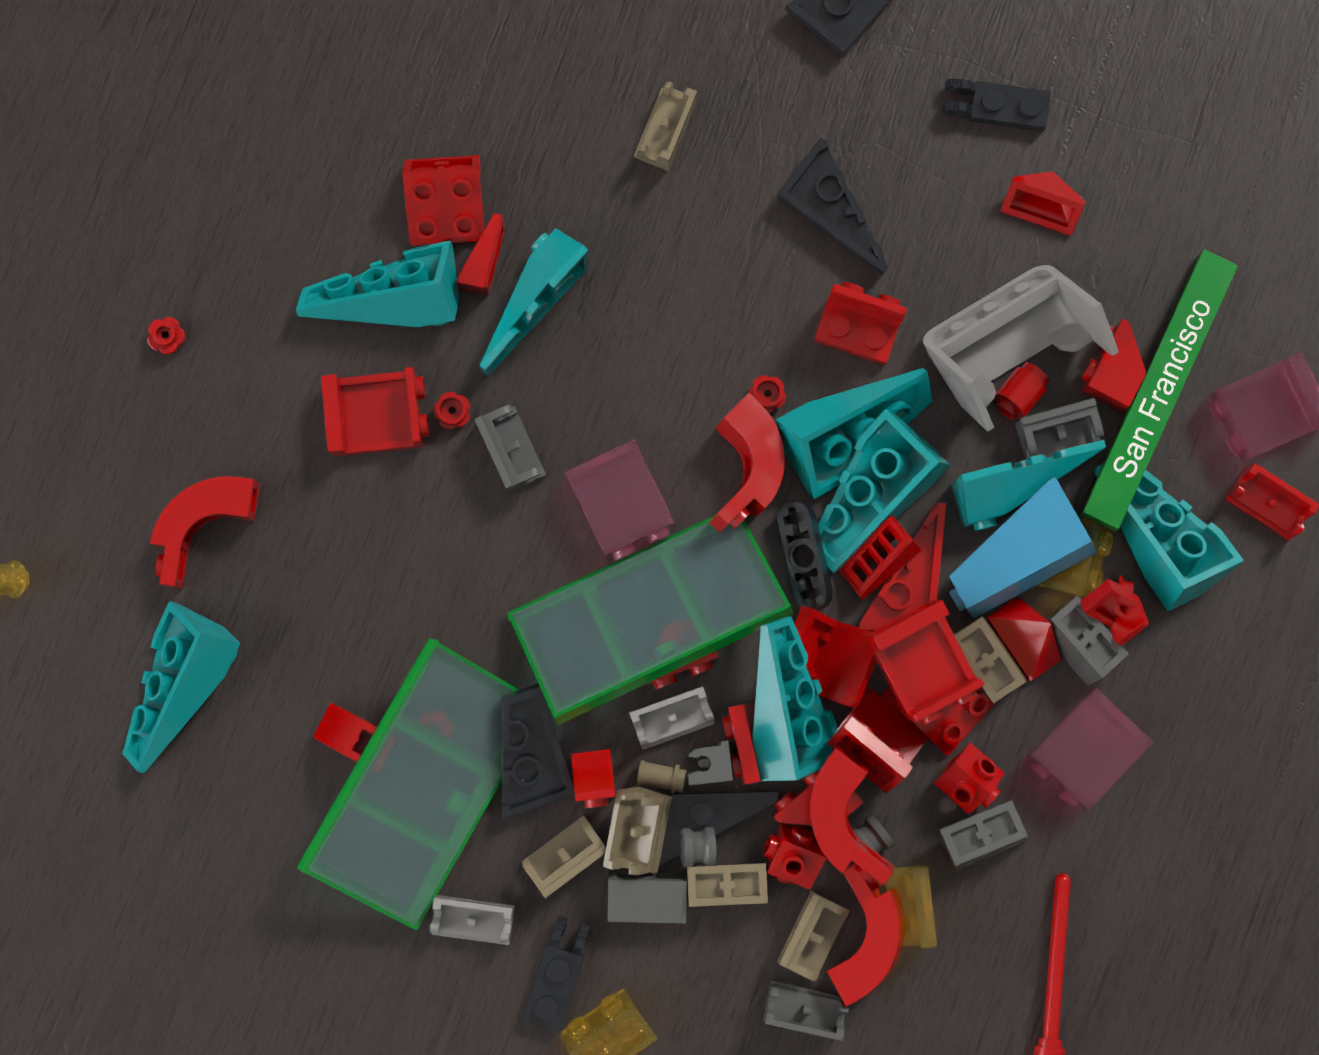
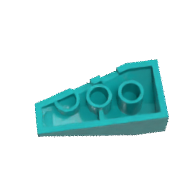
(546, 278)
(403, 293)
(823, 432)
(882, 480)
(998, 489)
(1173, 546)
(185, 671)
(788, 715)

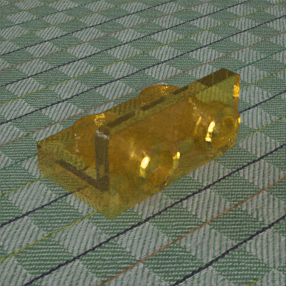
(1085, 575)
(915, 895)
(609, 1029)

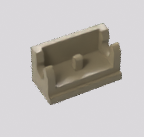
(666, 126)
(989, 659)
(637, 830)
(564, 856)
(727, 885)
(812, 936)

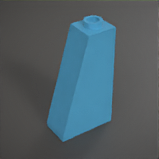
(1023, 552)

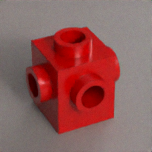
(970, 779)
(793, 856)

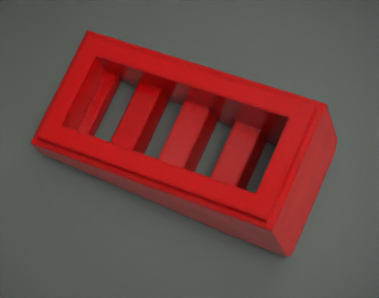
(480, 266)
(896, 558)

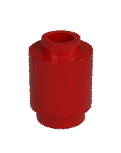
(1021, 391)

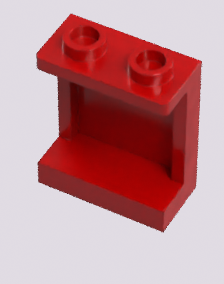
(374, 412)
(924, 662)

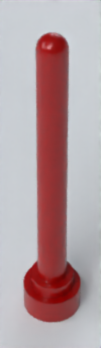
(1049, 1043)

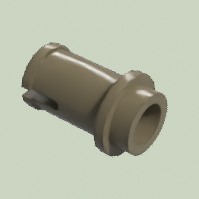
(662, 777)

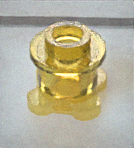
(13, 579)

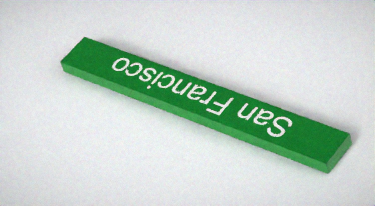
(1159, 391)

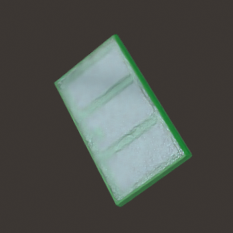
(647, 616)
(415, 789)

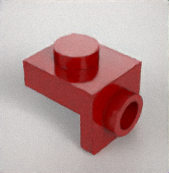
(1116, 609)

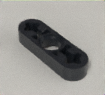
(819, 564)

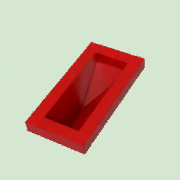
(1044, 201)
(1025, 637)

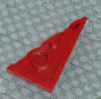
(915, 581)

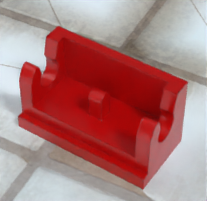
(1271, 501)

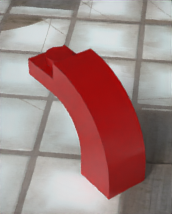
(761, 449)
(192, 510)
(829, 818)
(881, 944)

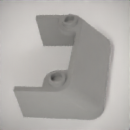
(1010, 328)

